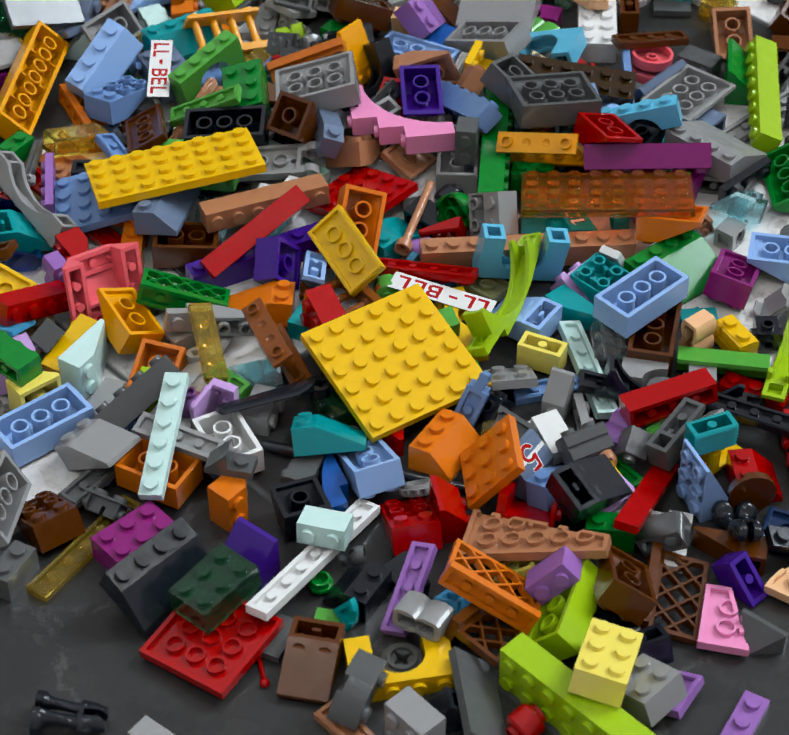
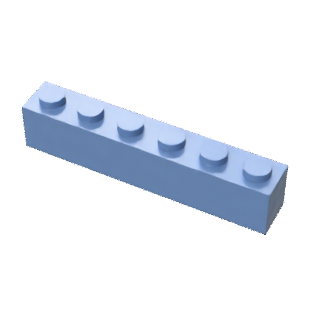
(467, 104)

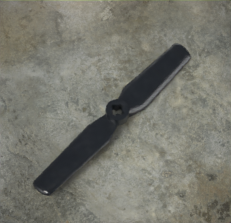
(317, 387)

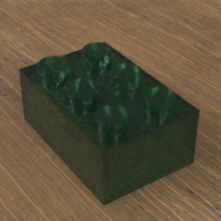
(214, 588)

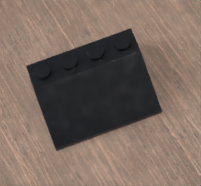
(143, 577)

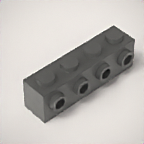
(137, 397)

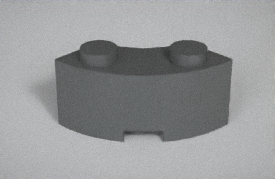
(361, 682)

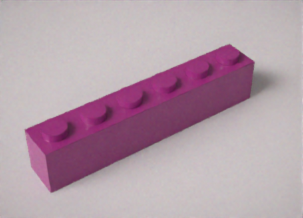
(648, 157)

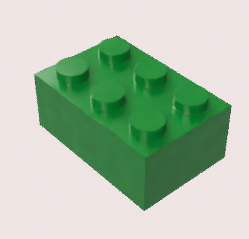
(253, 80)

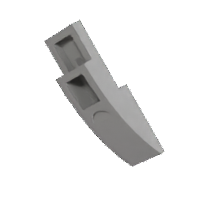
(228, 321)

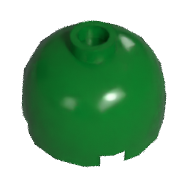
(452, 206)

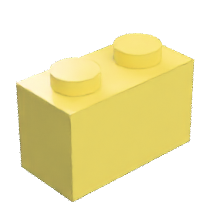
(541, 352)

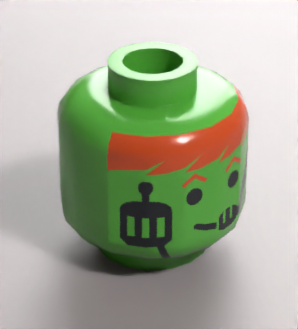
(381, 286)

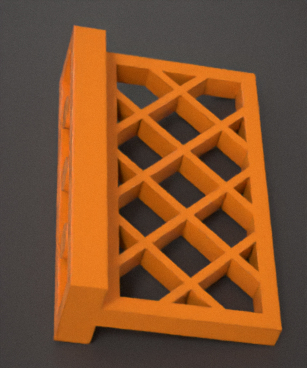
(315, 52)
(74, 110)
(481, 590)

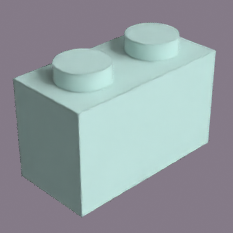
(324, 528)

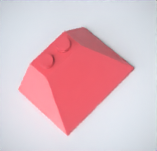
(97, 268)

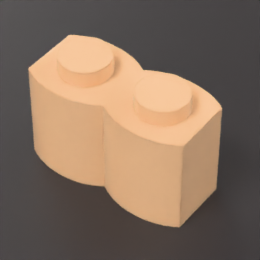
(698, 330)

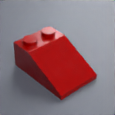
(603, 129)

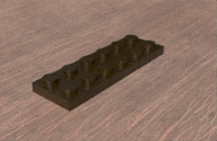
(612, 84)

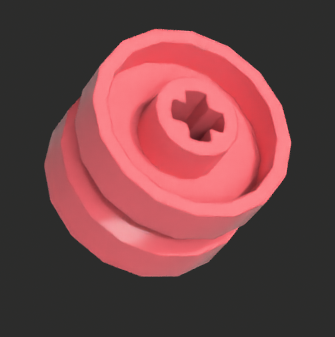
(650, 62)

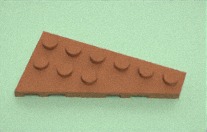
(530, 539)

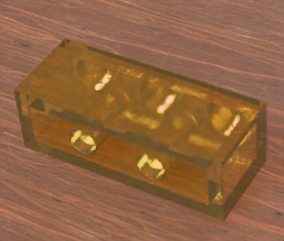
(72, 140)

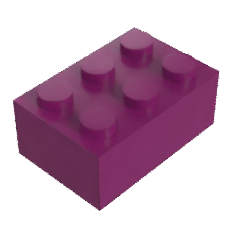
(128, 534)

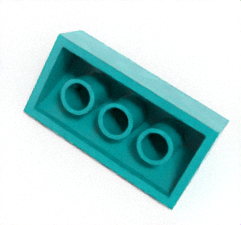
(172, 29)

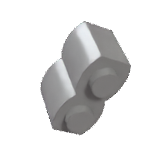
(422, 615)

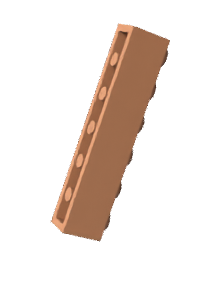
(244, 206)

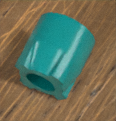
(619, 223)

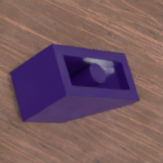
(740, 574)

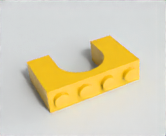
(427, 678)

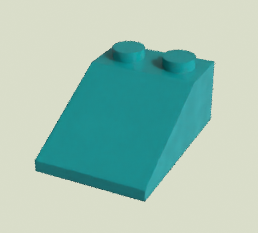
(391, 230)
(324, 435)

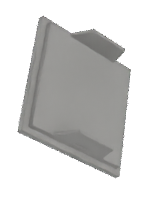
(774, 304)

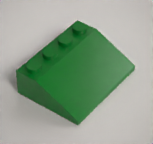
(686, 253)

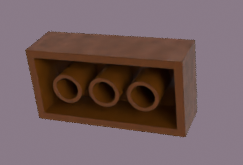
(657, 338)

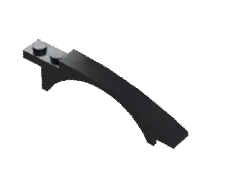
(617, 381)

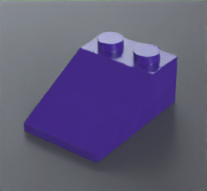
(420, 90)

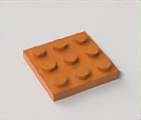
(492, 462)

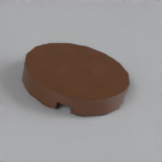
(753, 487)

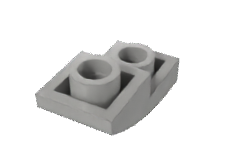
(105, 391)

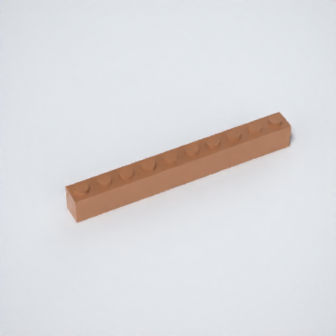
(583, 245)

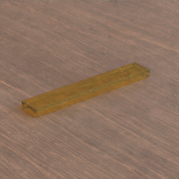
(71, 560)

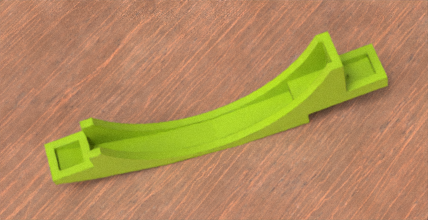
(488, 327)
(777, 380)

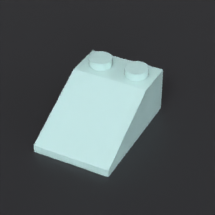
(85, 360)

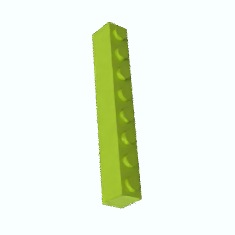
(763, 94)

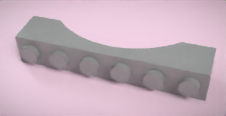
(15, 185)

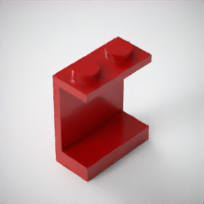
(509, 507)

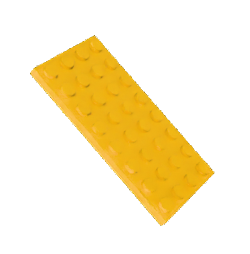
(174, 167)

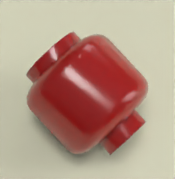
(526, 721)

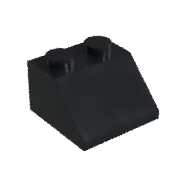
(291, 499)
(367, 583)

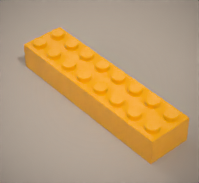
(30, 79)

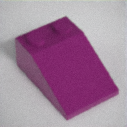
(731, 279)

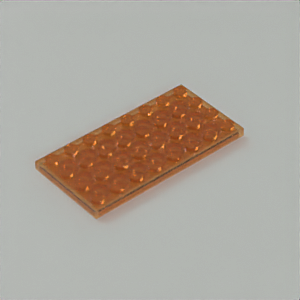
(607, 194)

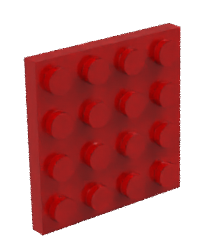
(395, 187)
(211, 660)

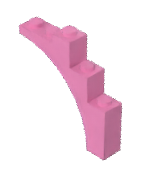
(393, 129)

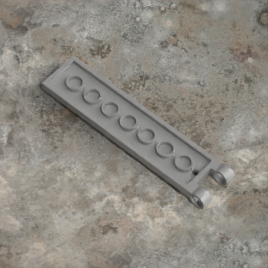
(286, 161)

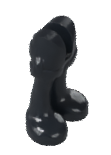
(740, 524)
(88, 717)

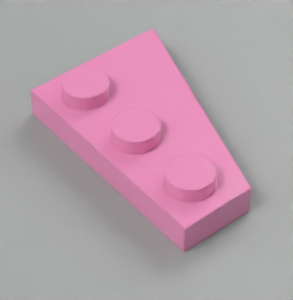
(720, 623)

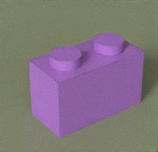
(553, 575)

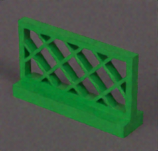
(173, 295)

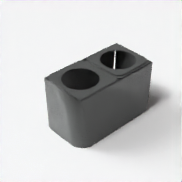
(668, 528)

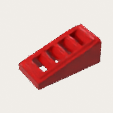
(449, 228)

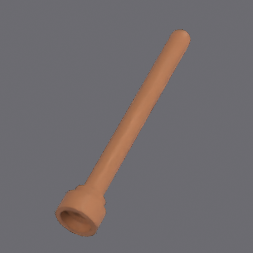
(404, 244)

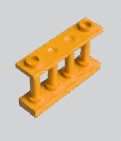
(226, 17)
(548, 148)

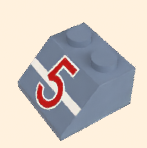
(535, 457)

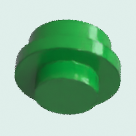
(321, 583)

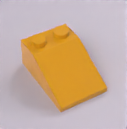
(355, 38)
(127, 320)

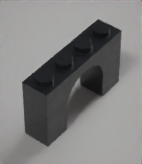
(380, 58)

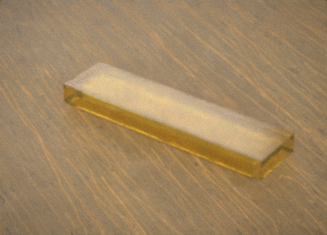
(208, 342)

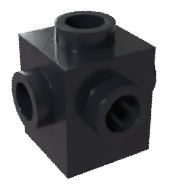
(767, 332)
(492, 405)

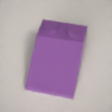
(419, 17)

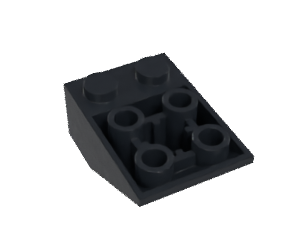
(586, 487)

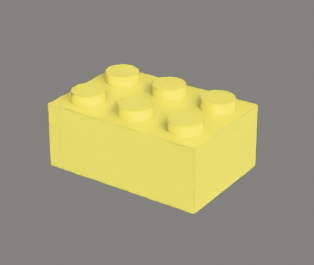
(605, 662)

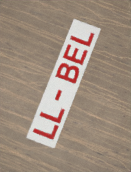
(159, 68)
(443, 293)

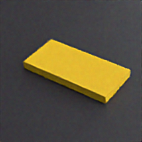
(346, 250)

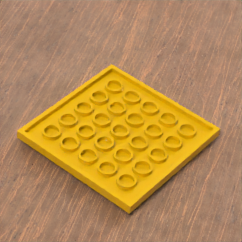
(393, 361)

